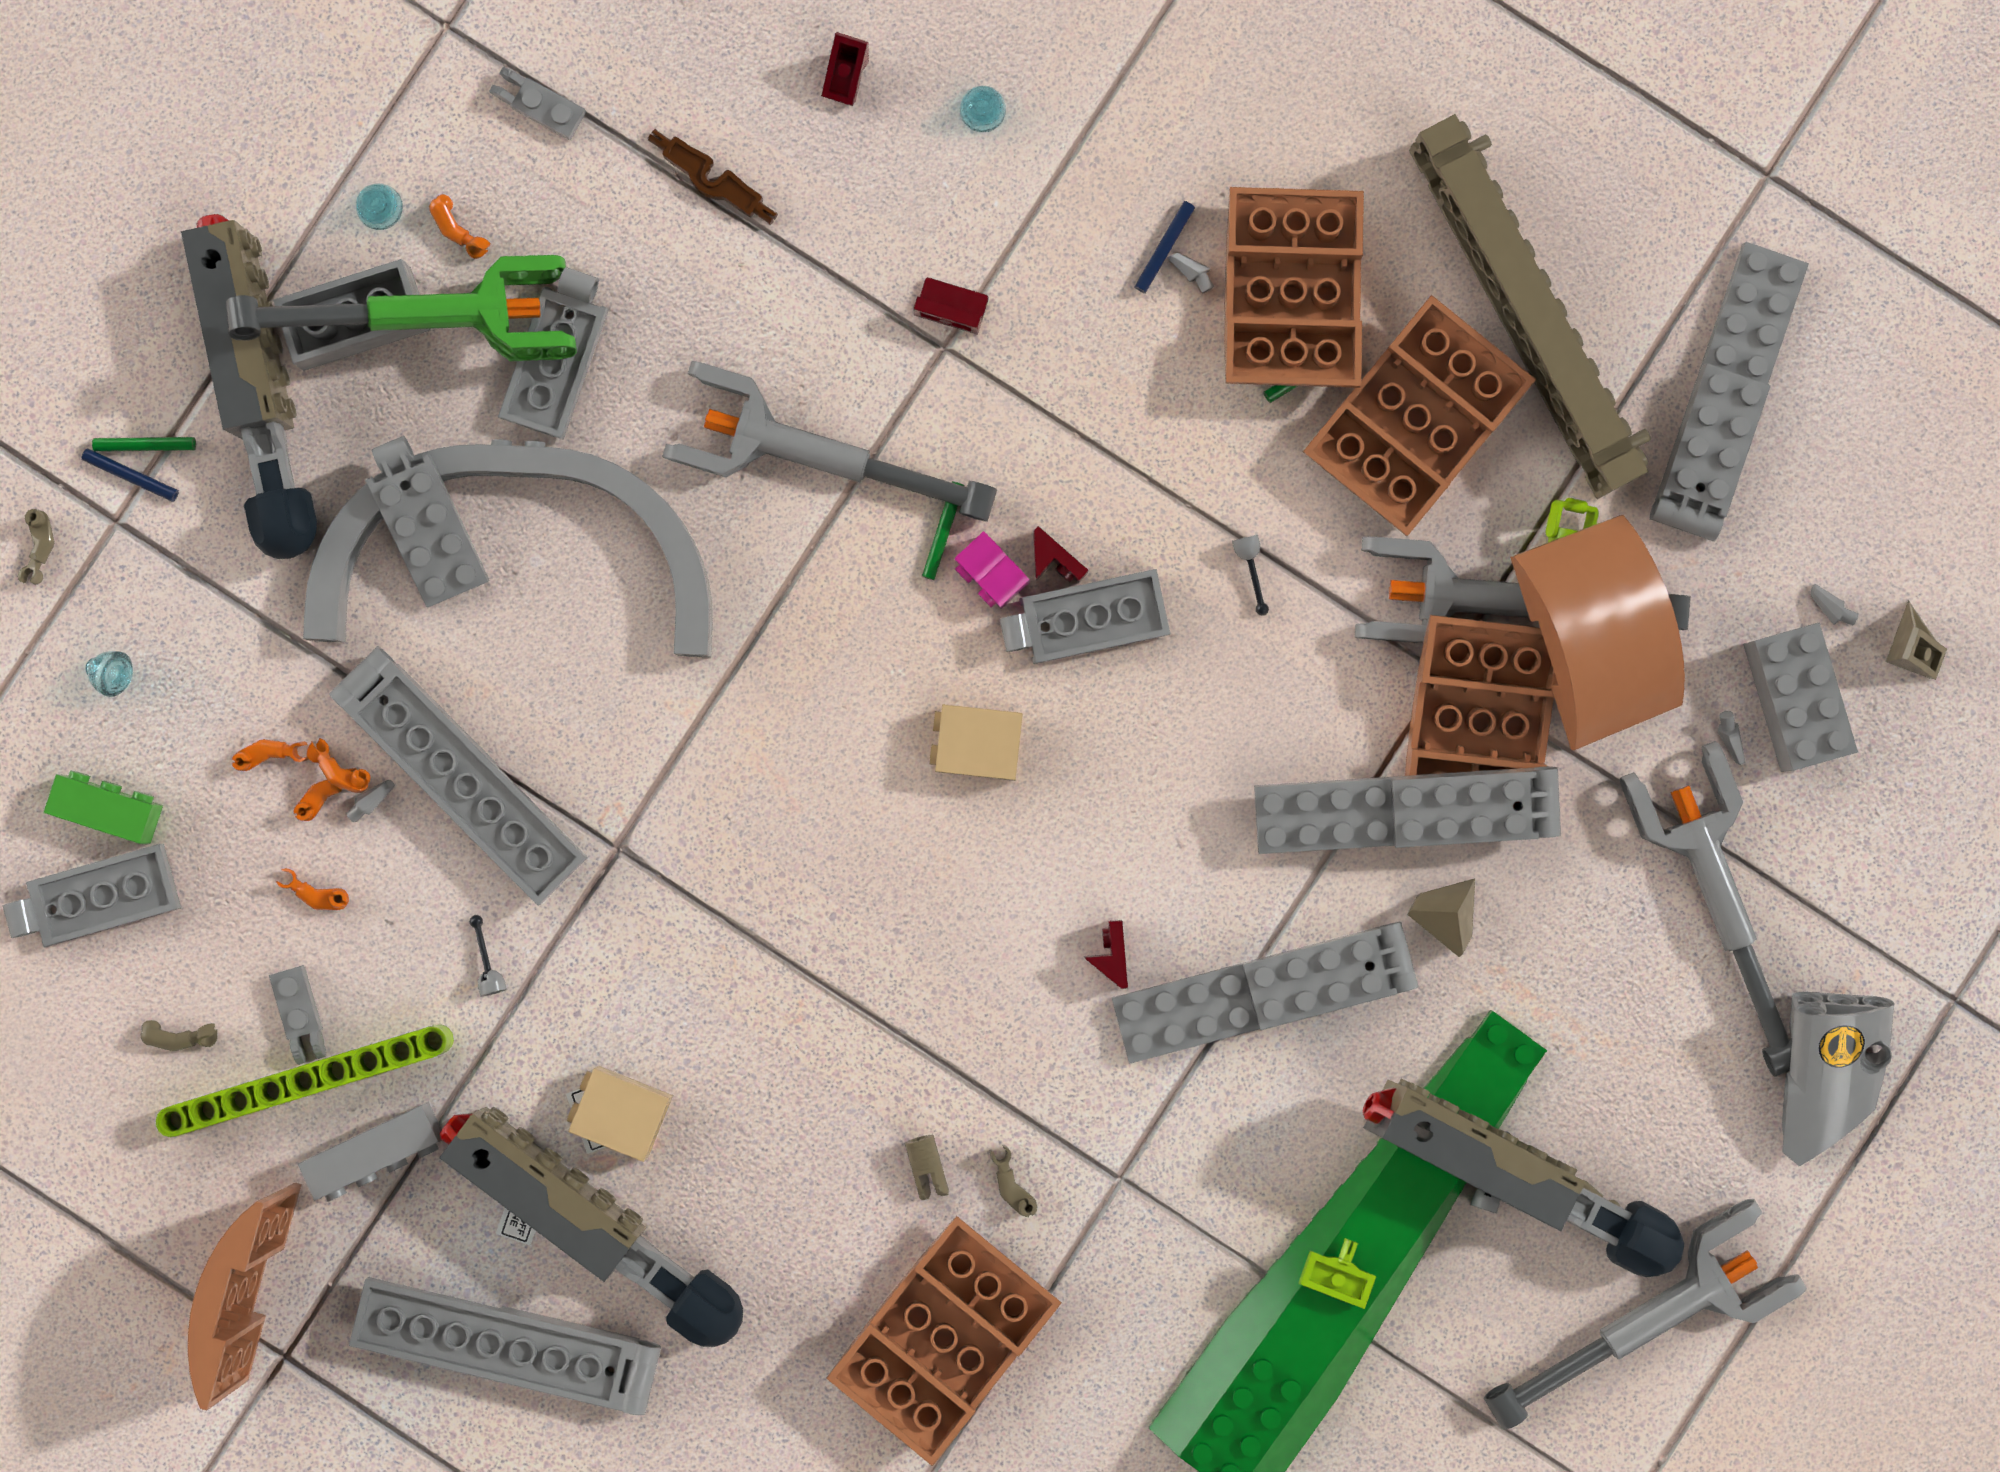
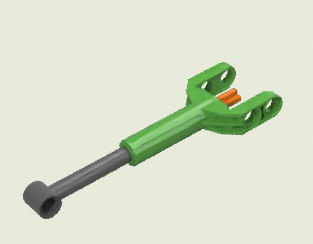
(482, 309)

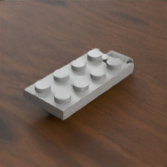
(547, 391)
(424, 523)
(1089, 617)
(95, 897)

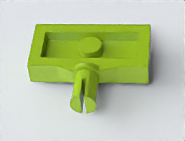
(1338, 1276)

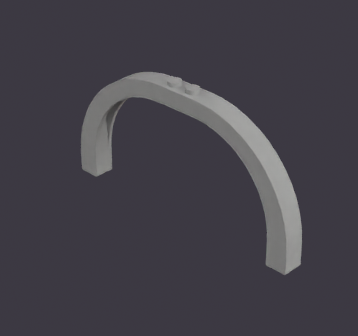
(339, 549)

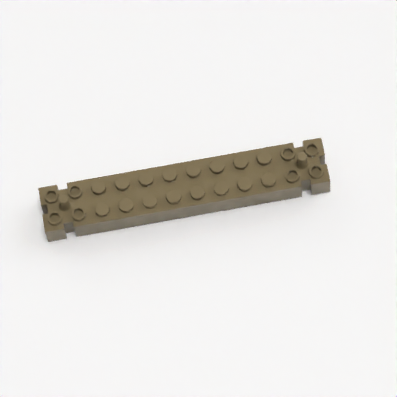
(1528, 307)

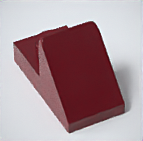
(845, 68)
(1049, 551)
(1112, 964)

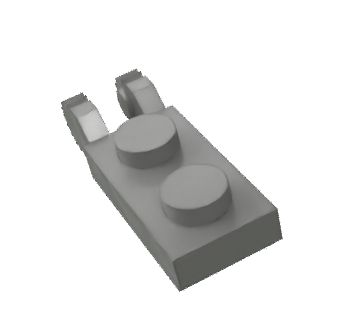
(541, 104)
(298, 1011)

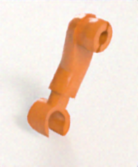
(449, 228)
(263, 750)
(351, 781)
(315, 798)
(317, 898)

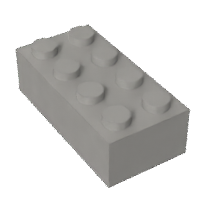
(324, 344)
(1800, 698)

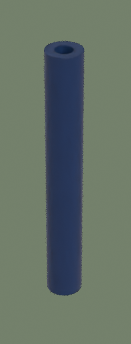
(1164, 247)
(130, 475)

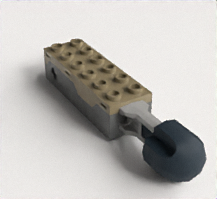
(250, 382)
(1521, 1176)
(585, 1222)

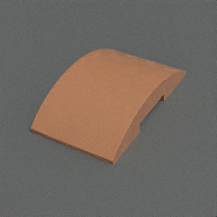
(1293, 287)
(1419, 415)
(1604, 629)
(1480, 698)
(222, 1319)
(943, 1340)

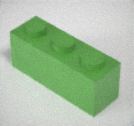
(103, 807)

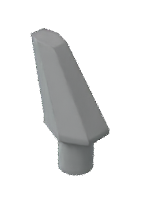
(1193, 271)
(1833, 606)
(1731, 736)
(369, 800)

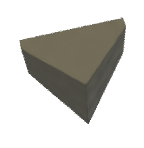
(1915, 646)
(1447, 914)

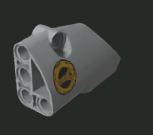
(1831, 1074)

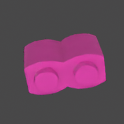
(991, 570)

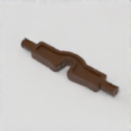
(726, 187)

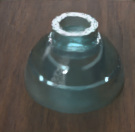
(982, 108)
(379, 206)
(110, 672)

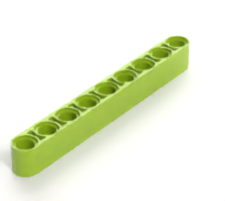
(289, 1083)

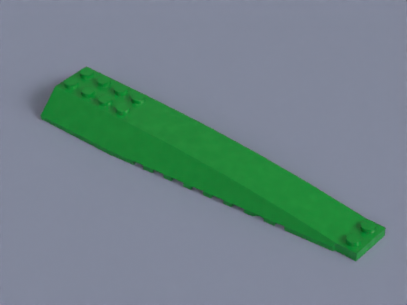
(1293, 1348)

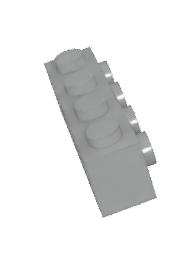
(370, 1152)

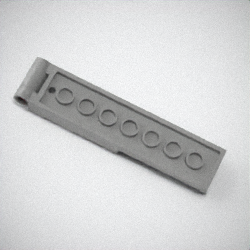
(1729, 392)
(458, 775)
(1408, 810)
(1265, 992)
(506, 1345)

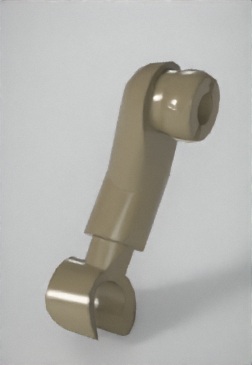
(43, 544)
(154, 1036)
(1009, 1190)

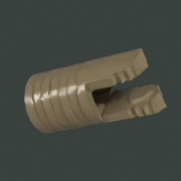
(923, 1161)

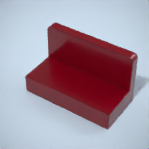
(951, 305)

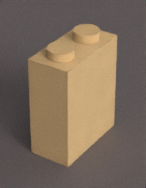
(976, 742)
(619, 1113)

